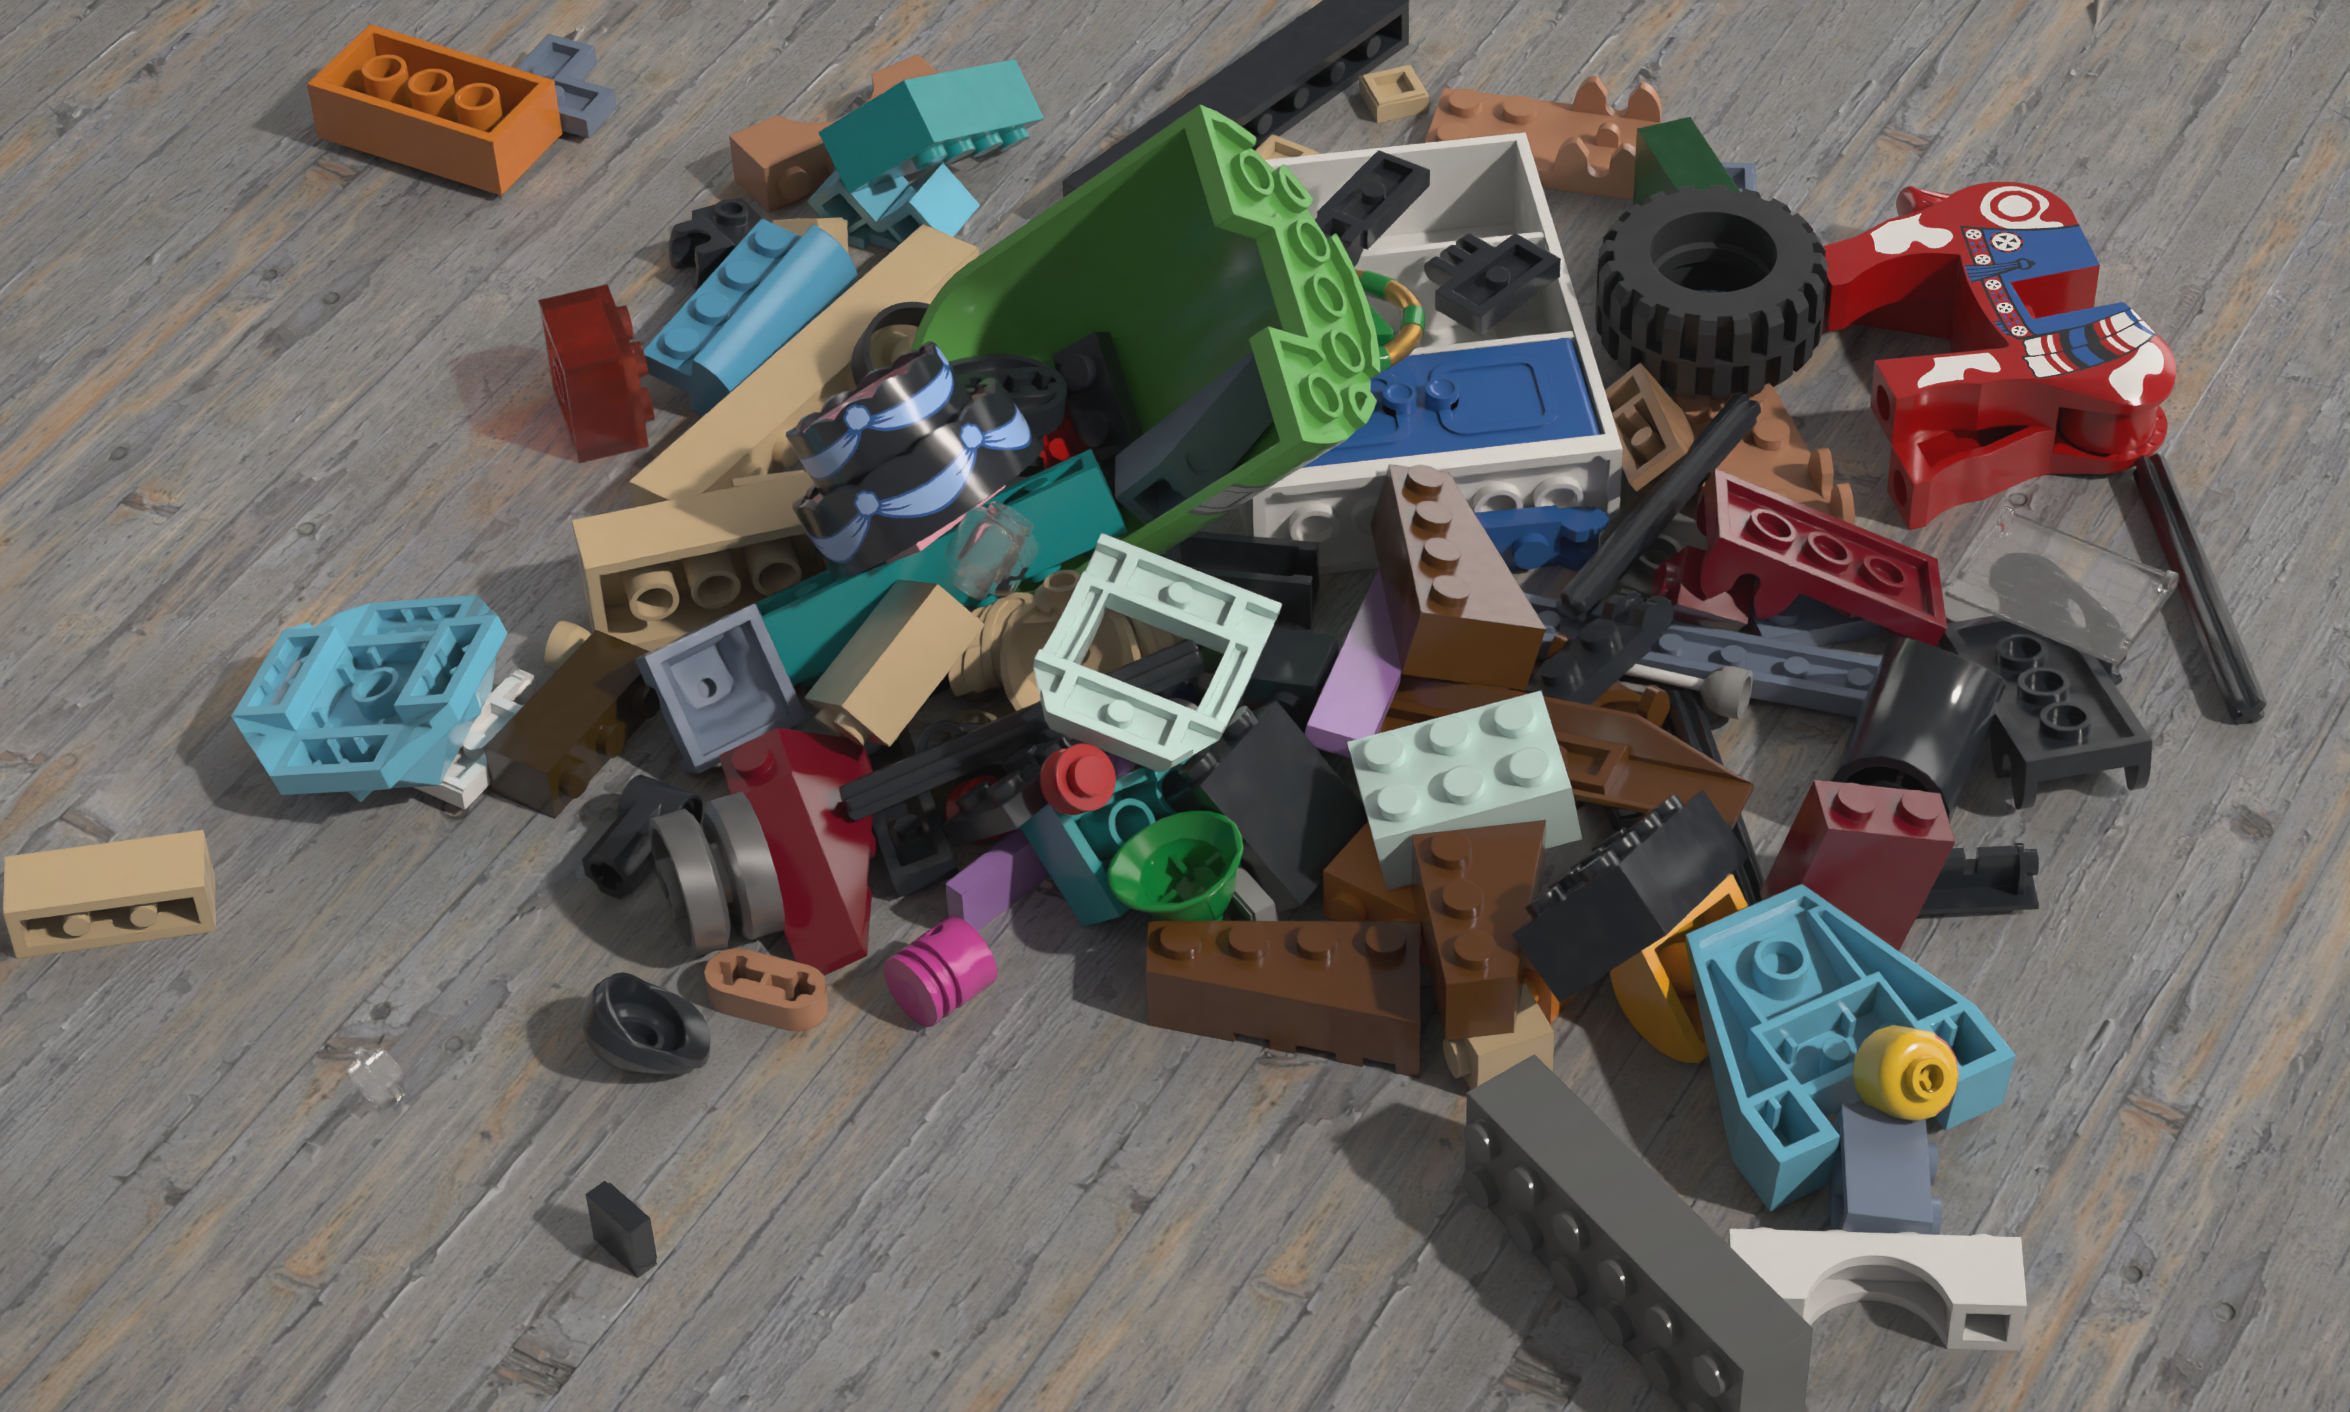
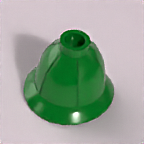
(1179, 867)

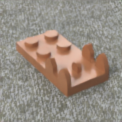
(1573, 145)
(1775, 455)

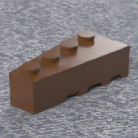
(1292, 985)

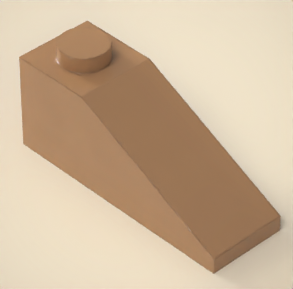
(1648, 426)

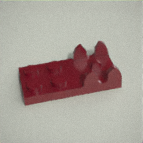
(1814, 555)

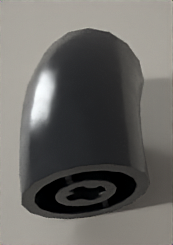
(1921, 722)

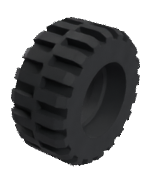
(1720, 242)

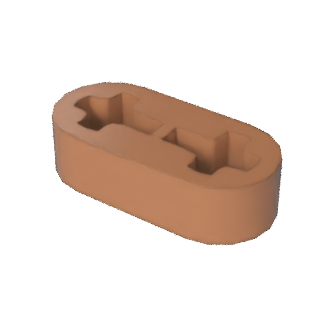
(766, 989)

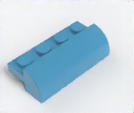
(749, 310)

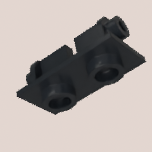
(1993, 881)

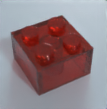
(596, 372)

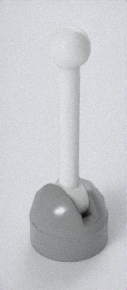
(1723, 691)

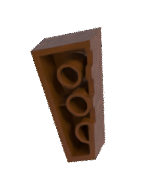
(1448, 587)

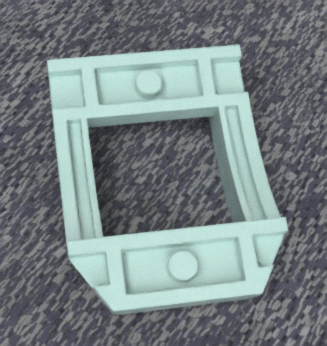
(1172, 599)

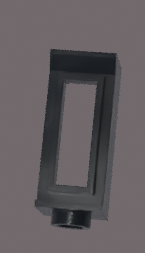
(1266, 566)

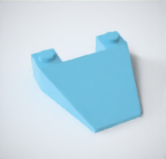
(1785, 1009)

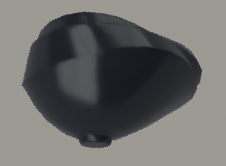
(644, 1027)

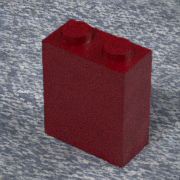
(1866, 853)

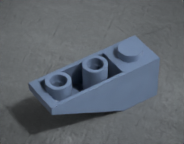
(1193, 443)

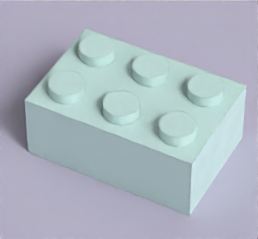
(1463, 774)

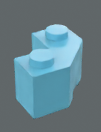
(896, 208)

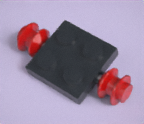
(1061, 772)

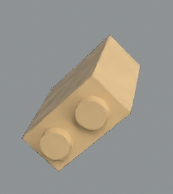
(893, 663)

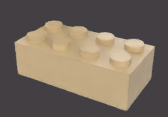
(692, 559)

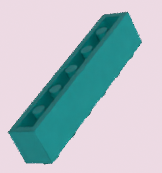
(821, 614)

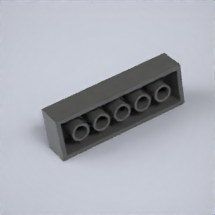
(1630, 1249)

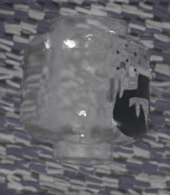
(991, 550)

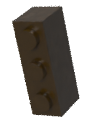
(571, 726)

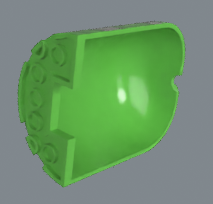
(1189, 266)

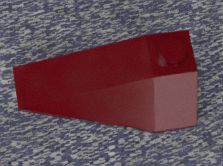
(811, 839)

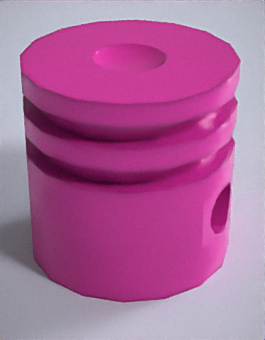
(940, 971)

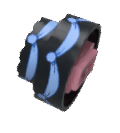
(904, 460)

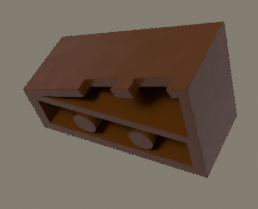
(1468, 903)

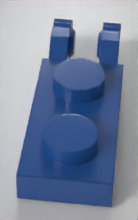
(1545, 535)

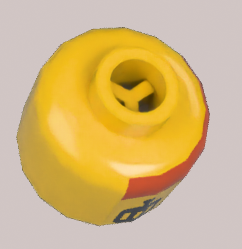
(1905, 1072)

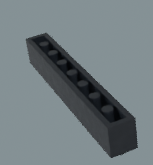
(1284, 74)

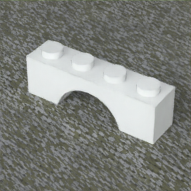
(1957, 1283)

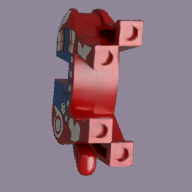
(2032, 365)

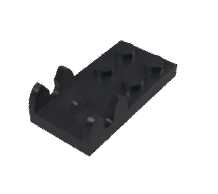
(2055, 712)

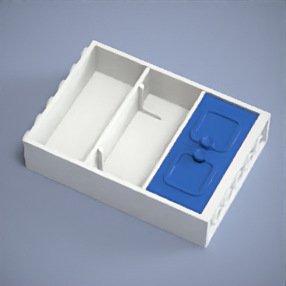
(1502, 412)

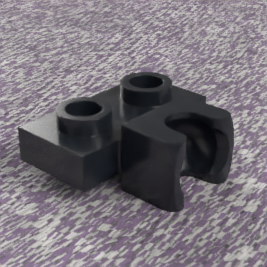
(710, 236)

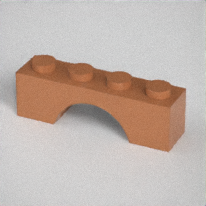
(787, 159)

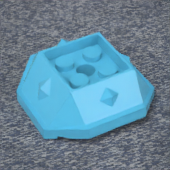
(372, 695)

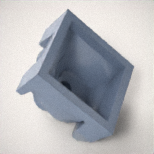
(721, 687)

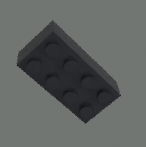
(1628, 892)

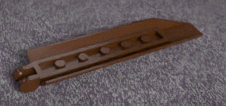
(1607, 752)

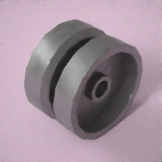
(716, 874)

